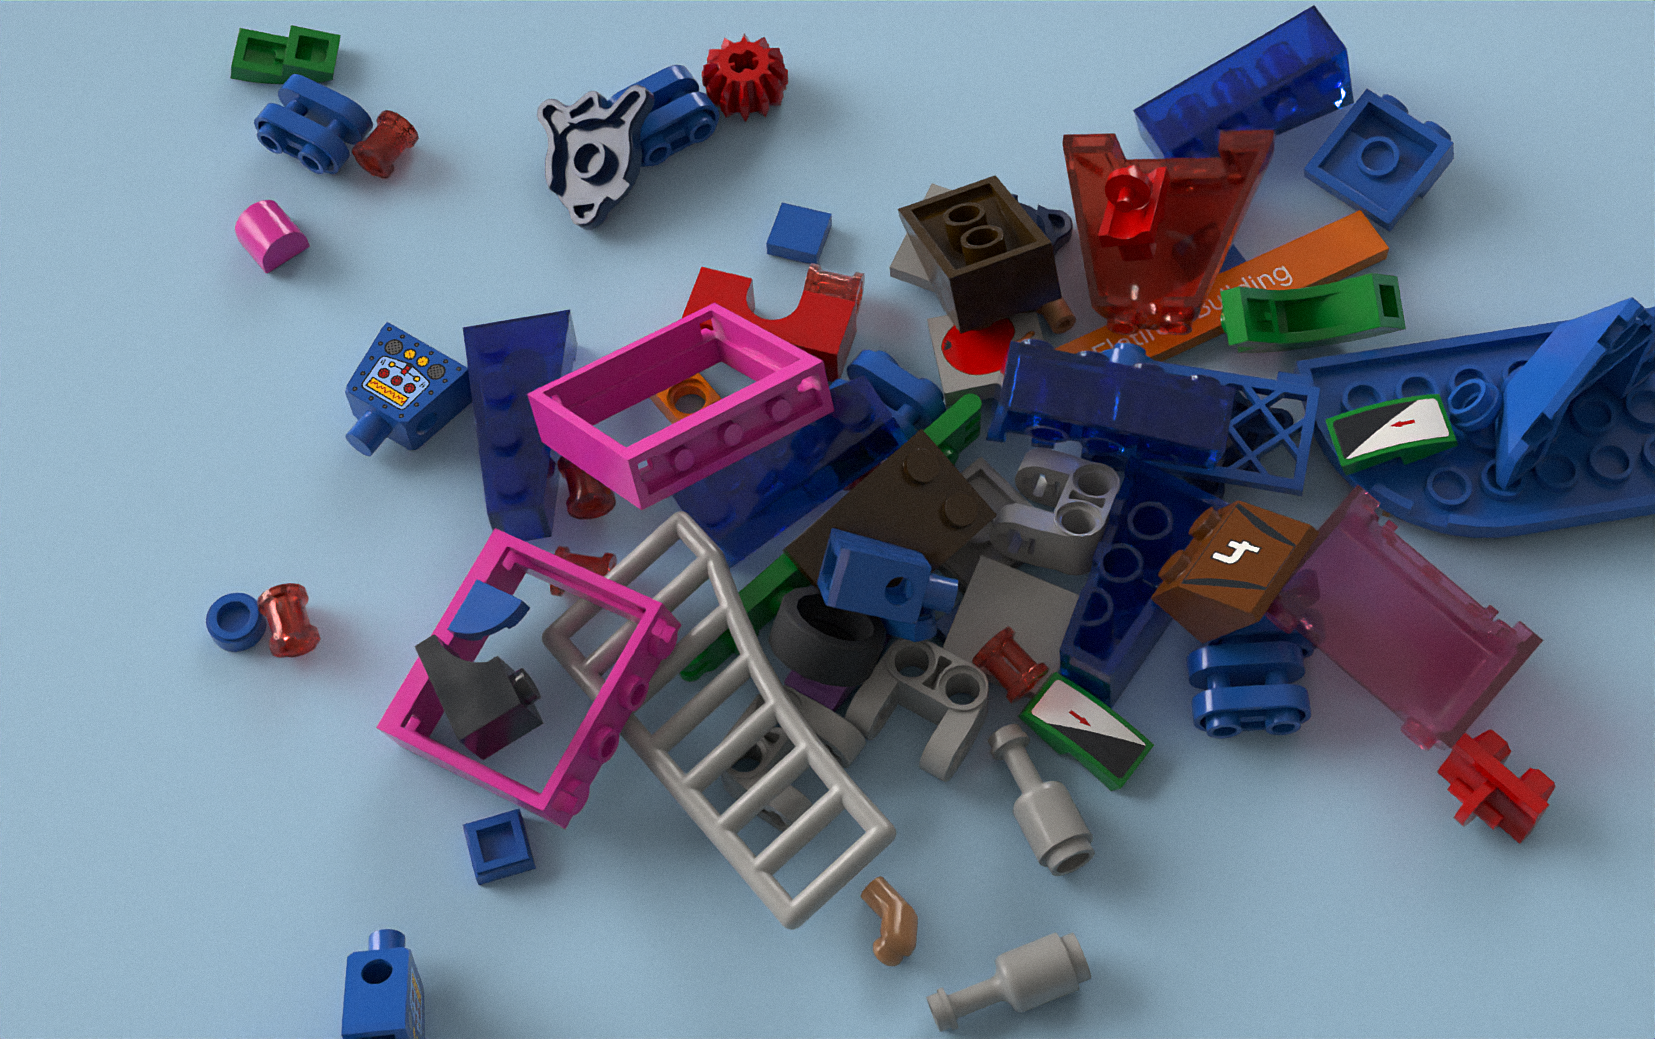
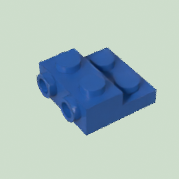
(1381, 158)

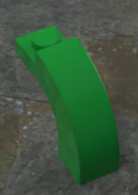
(1312, 315)

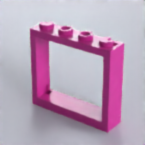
(786, 396)
(598, 735)

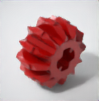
(745, 77)

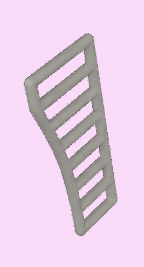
(777, 709)

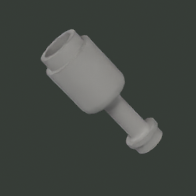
(1044, 809)
(1022, 978)

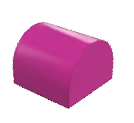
(269, 235)

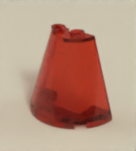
(1198, 228)

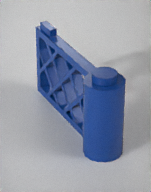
(1285, 386)

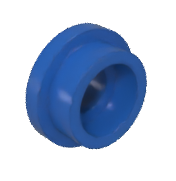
(1474, 405)

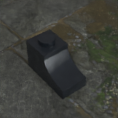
(483, 700)

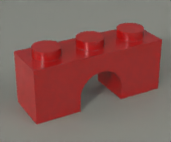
(818, 325)

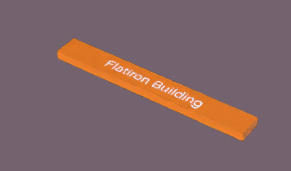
(1302, 263)

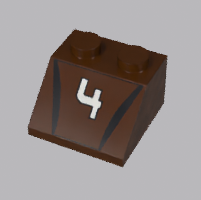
(1231, 568)

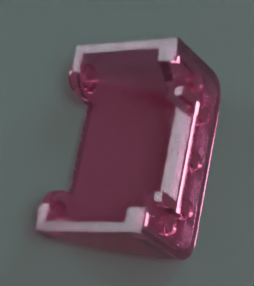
(1399, 625)

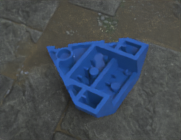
(1603, 346)

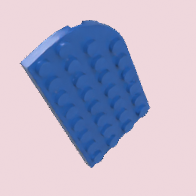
(1591, 474)

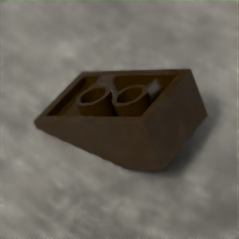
(982, 254)
(907, 501)

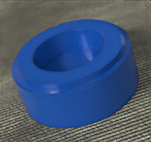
(235, 622)

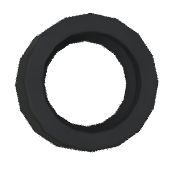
(826, 641)

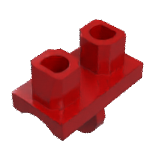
(1134, 211)
(1491, 789)

